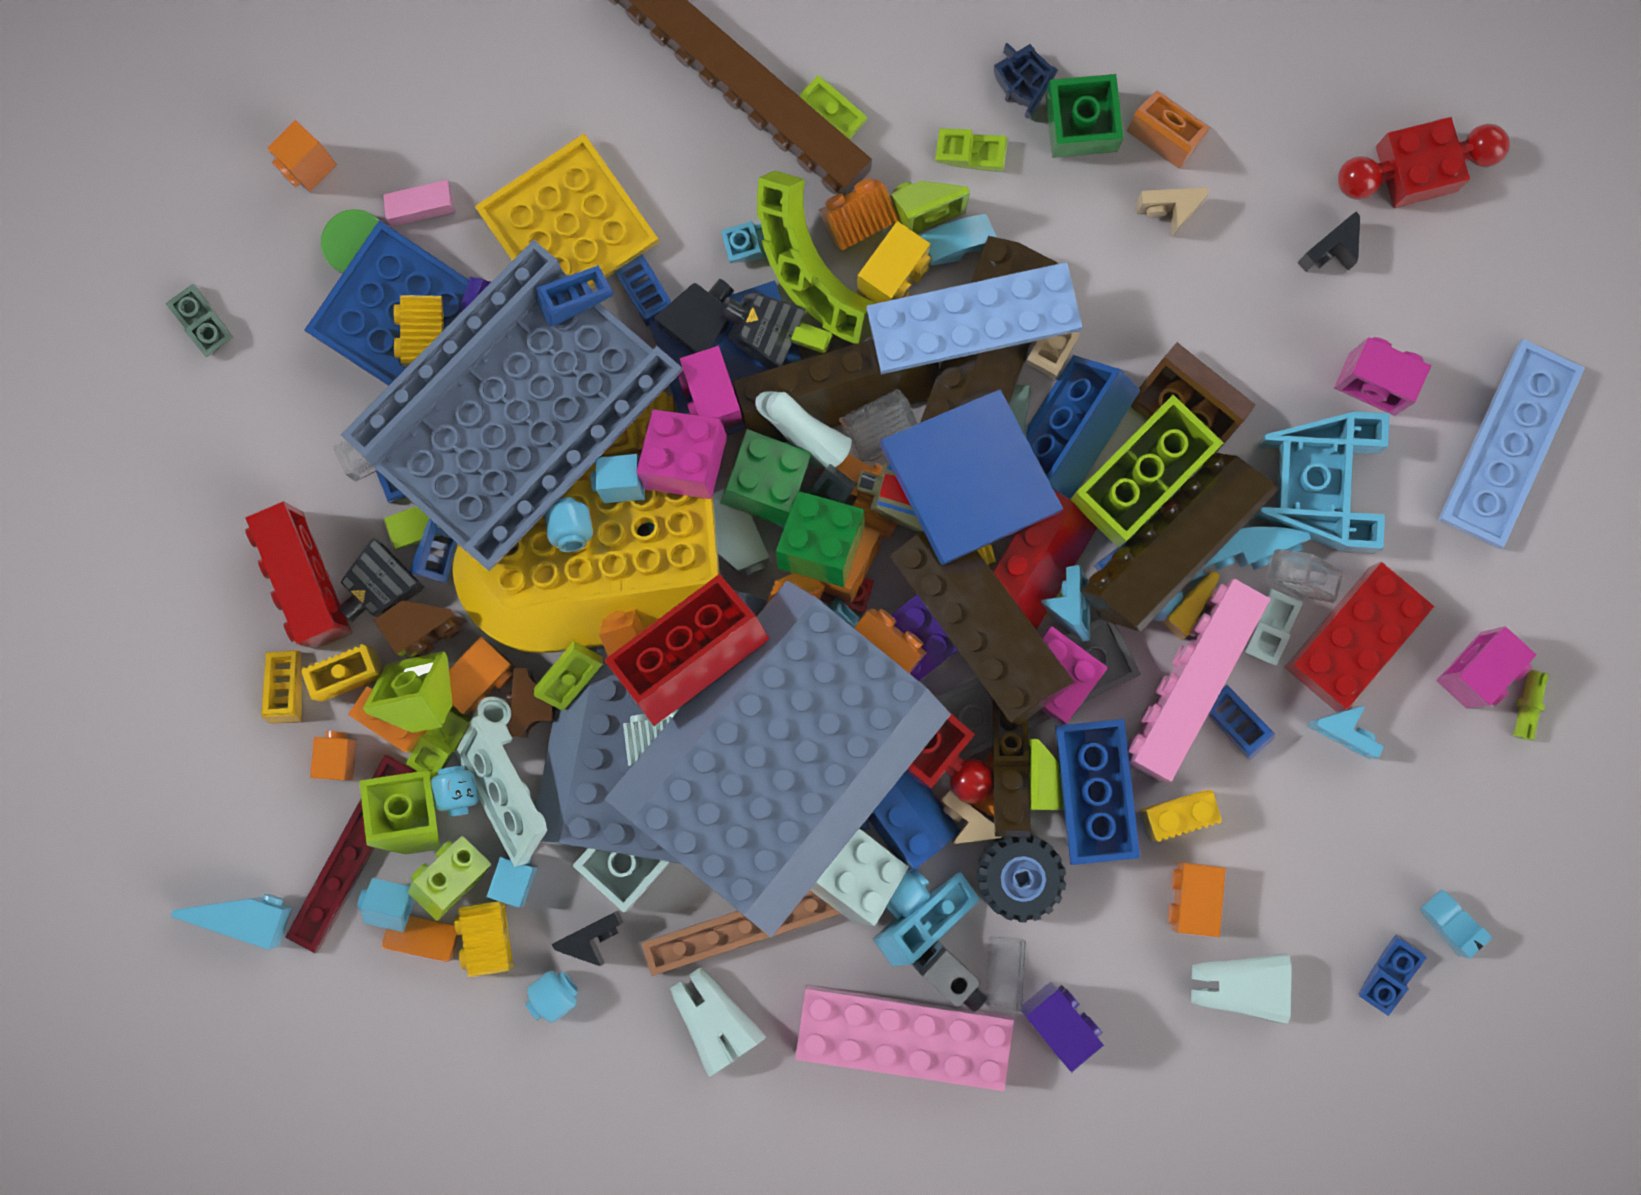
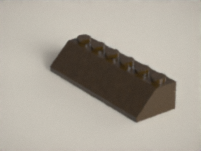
(982, 373)
(831, 386)
(1178, 541)
(985, 628)

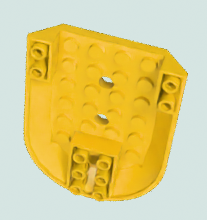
(554, 597)

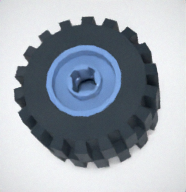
(1021, 877)

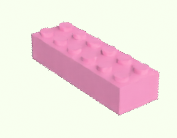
(1196, 680)
(904, 1037)

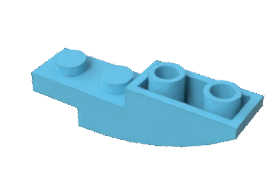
(1256, 546)

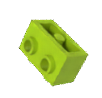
(448, 877)

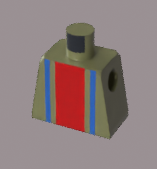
(888, 498)

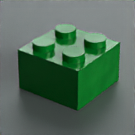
(1084, 115)
(765, 477)
(820, 539)

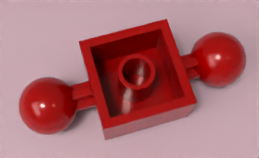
(1423, 162)
(969, 779)

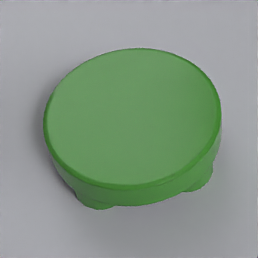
(345, 236)

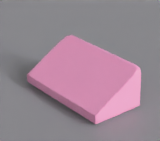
(418, 203)

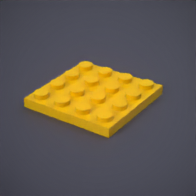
(572, 211)

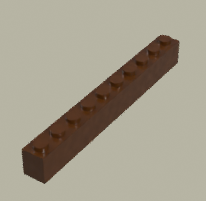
(753, 89)

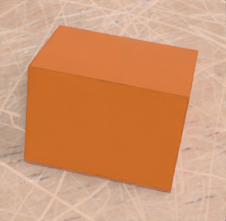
(1167, 128)

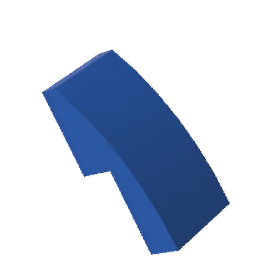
(1391, 974)

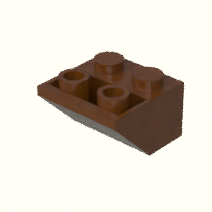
(416, 627)

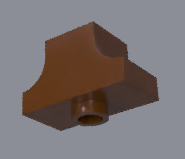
(524, 706)

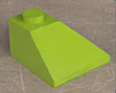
(928, 203)
(413, 693)
(1044, 778)
(400, 813)

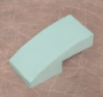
(1274, 627)

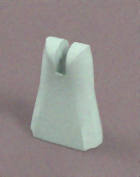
(803, 430)
(1247, 986)
(714, 1022)

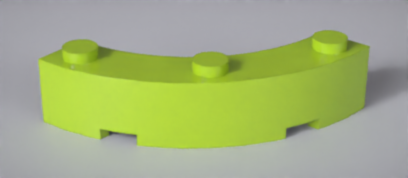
(799, 264)

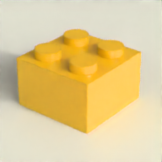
(894, 266)

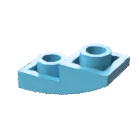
(958, 237)
(744, 242)

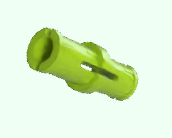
(1530, 705)

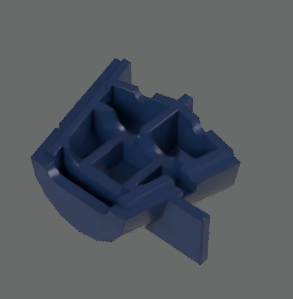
(1024, 76)

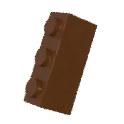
(1198, 388)

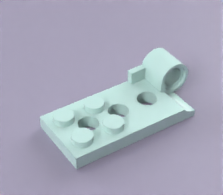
(497, 782)

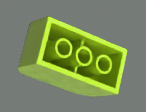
(1146, 471)

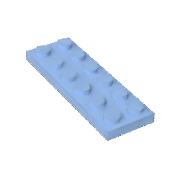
(974, 318)
(1511, 444)

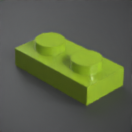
(833, 107)
(568, 676)

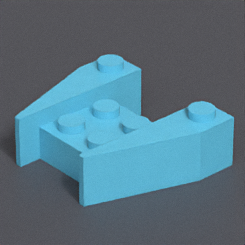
(1318, 478)

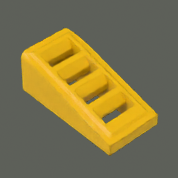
(1188, 611)
(269, 700)

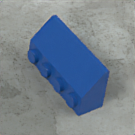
(1078, 420)
(1097, 792)
(912, 822)

